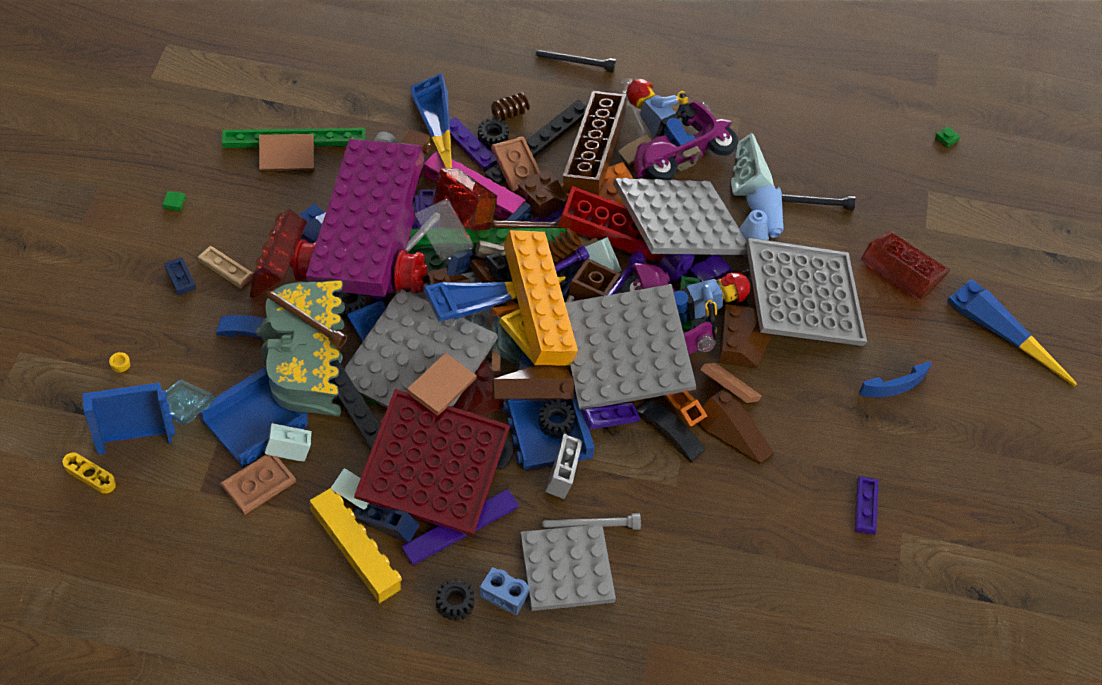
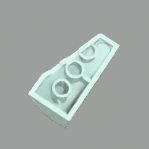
(751, 168)

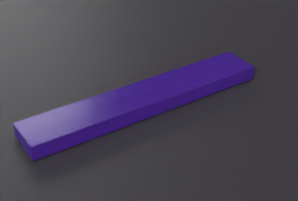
(443, 537)

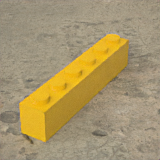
(355, 545)

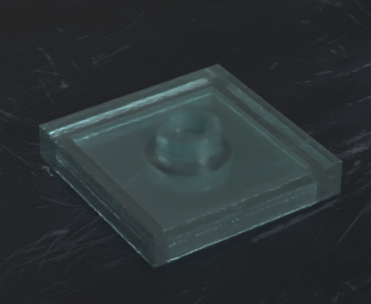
(505, 344)

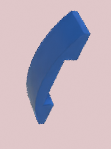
(239, 324)
(876, 387)

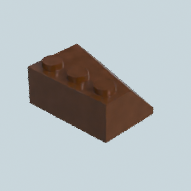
(741, 337)

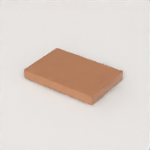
(286, 152)
(515, 161)
(731, 382)
(441, 384)
(258, 483)

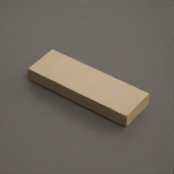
(225, 267)

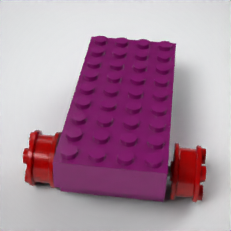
(368, 223)

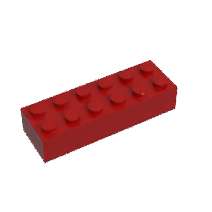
(602, 218)

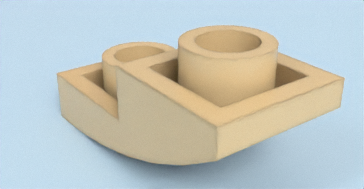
(629, 151)

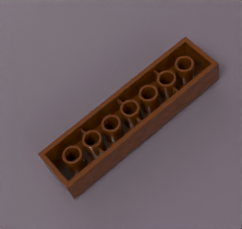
(595, 142)

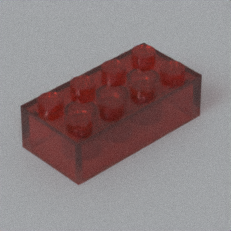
(469, 198)

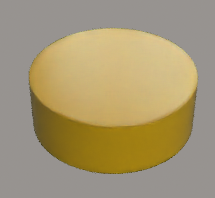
(119, 362)

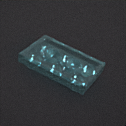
(187, 401)

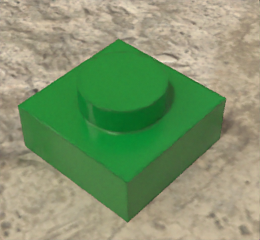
(947, 136)

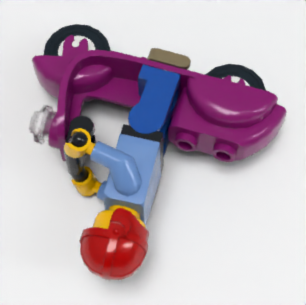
(671, 143)
(694, 301)

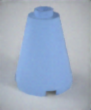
(770, 202)
(755, 226)

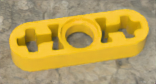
(93, 480)

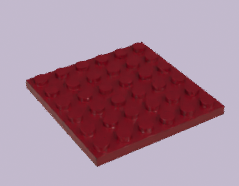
(433, 463)

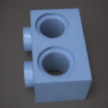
(501, 595)

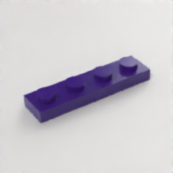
(471, 145)

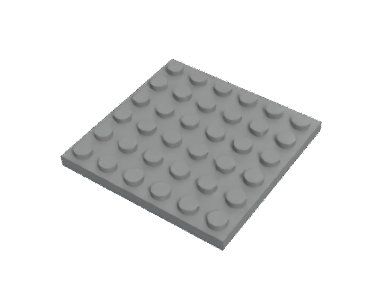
(681, 217)
(805, 292)
(408, 343)
(628, 347)

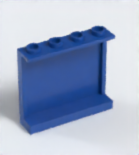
(127, 414)
(244, 417)
(533, 445)

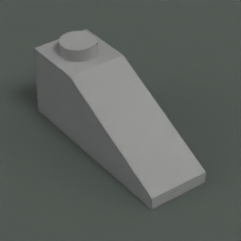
(564, 467)

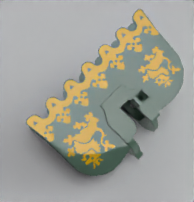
(299, 354)

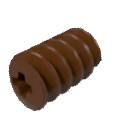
(509, 106)
(564, 245)

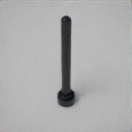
(609, 64)
(848, 203)

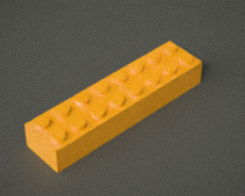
(540, 298)

